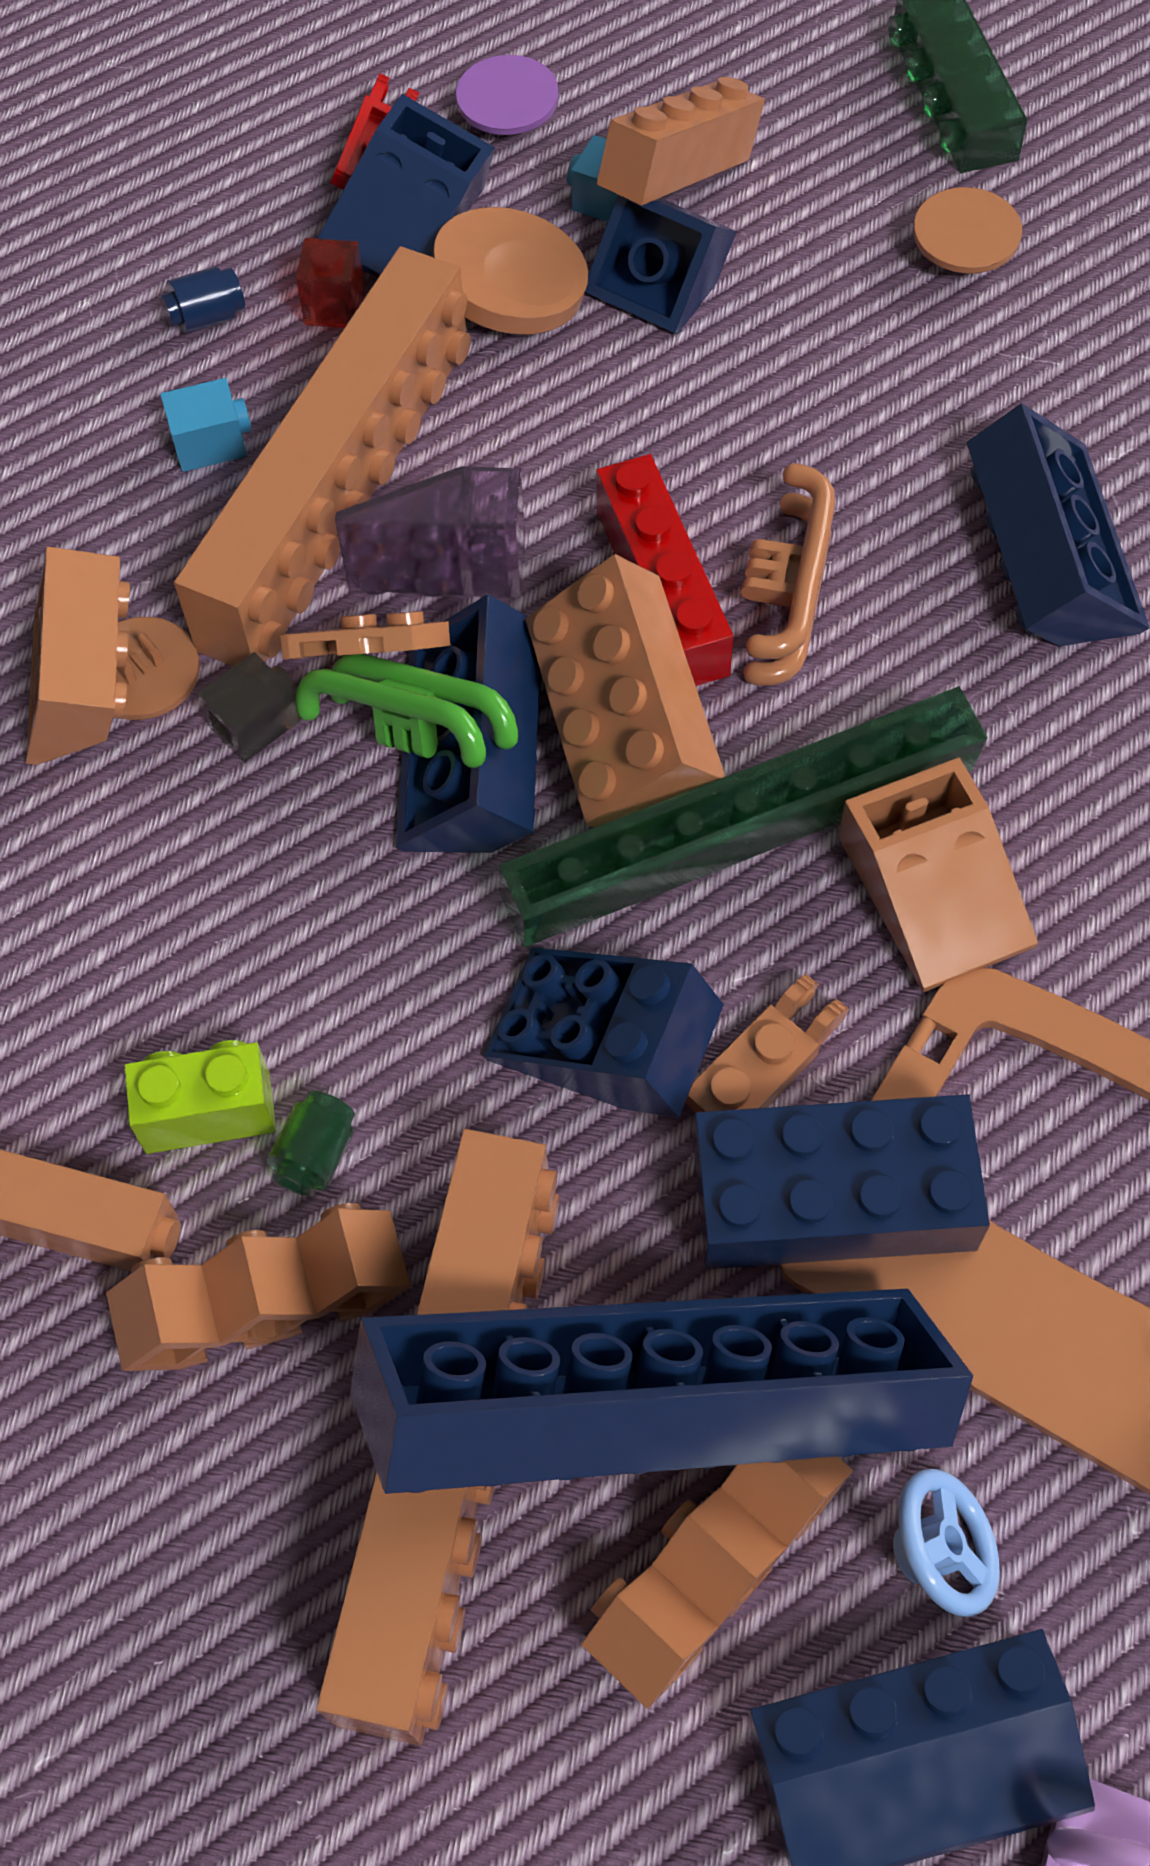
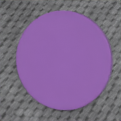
(507, 94)

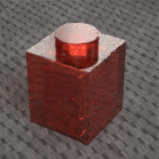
(330, 281)

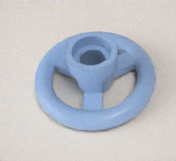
(938, 1546)

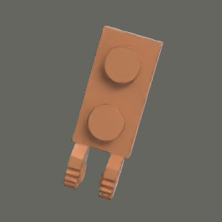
(766, 1054)

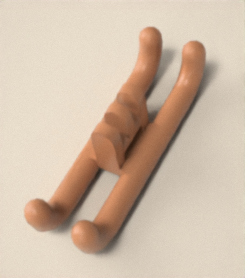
(790, 578)

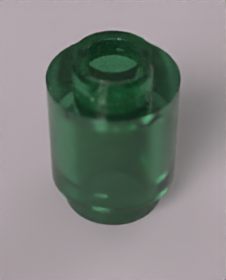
(311, 1143)

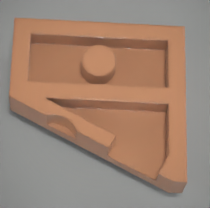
(362, 635)

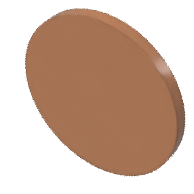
(967, 230)
(158, 667)

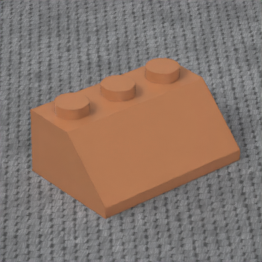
(76, 654)

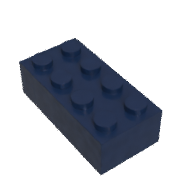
(839, 1181)

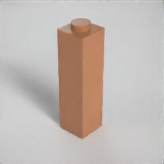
(84, 1213)

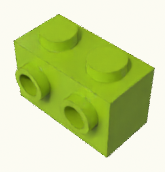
(200, 1096)

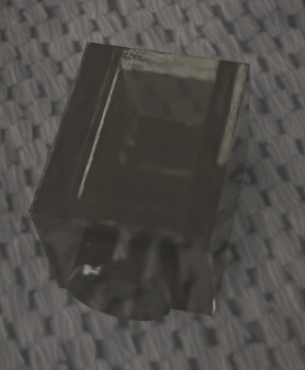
(250, 706)

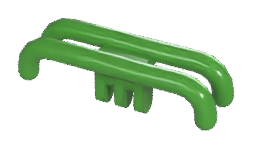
(410, 704)

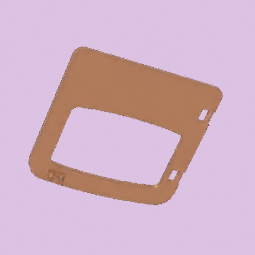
(1022, 1322)

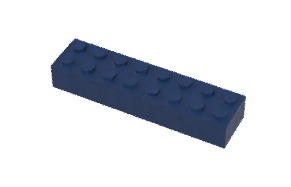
(651, 1387)

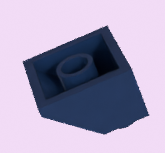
(658, 261)

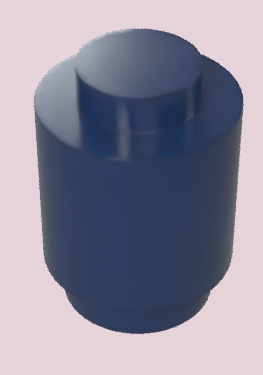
(202, 299)

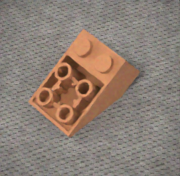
(937, 873)

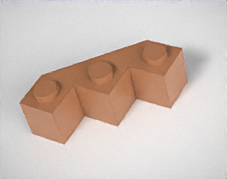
(256, 1289)
(707, 1570)

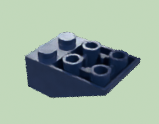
(408, 184)
(608, 1027)

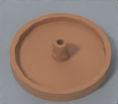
(514, 269)

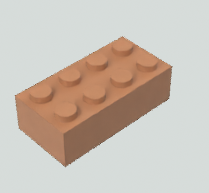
(622, 692)

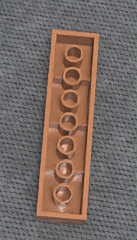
(325, 457)
(418, 1545)

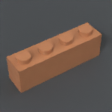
(680, 140)

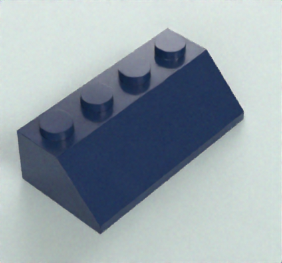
(1054, 531)
(488, 806)
(924, 1757)

